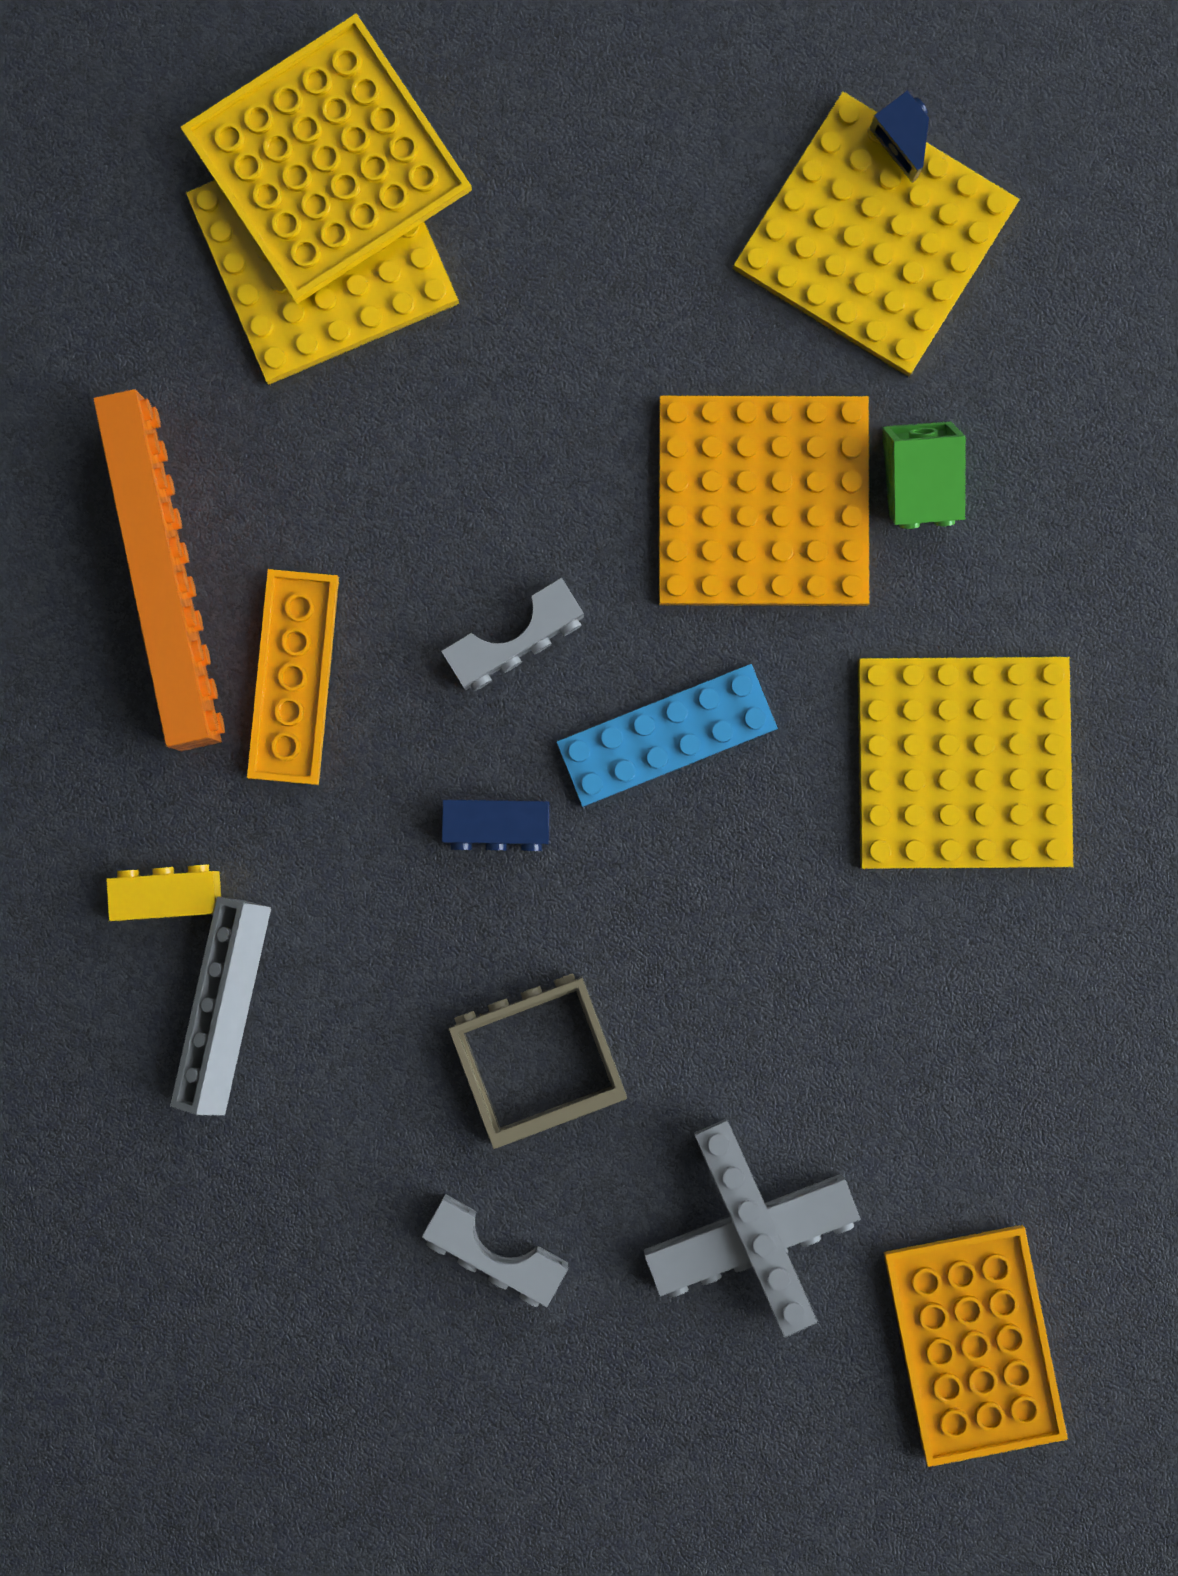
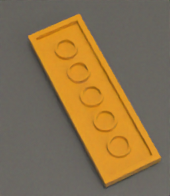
(293, 677)

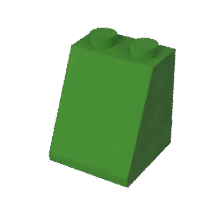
(925, 473)

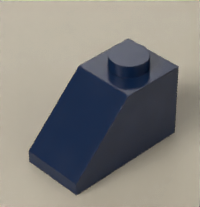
(903, 132)

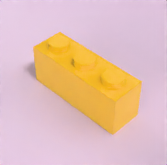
(163, 893)

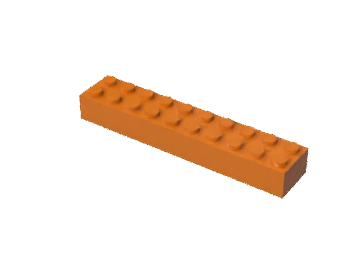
(159, 570)

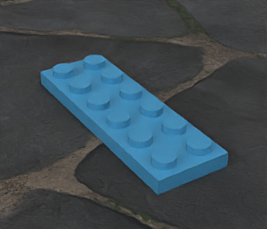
(667, 735)

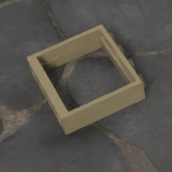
(553, 1116)

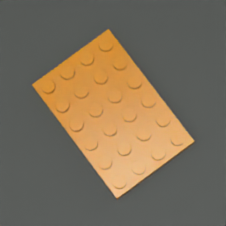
(975, 1345)

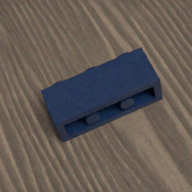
(496, 824)

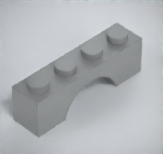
(476, 659)
(532, 1274)

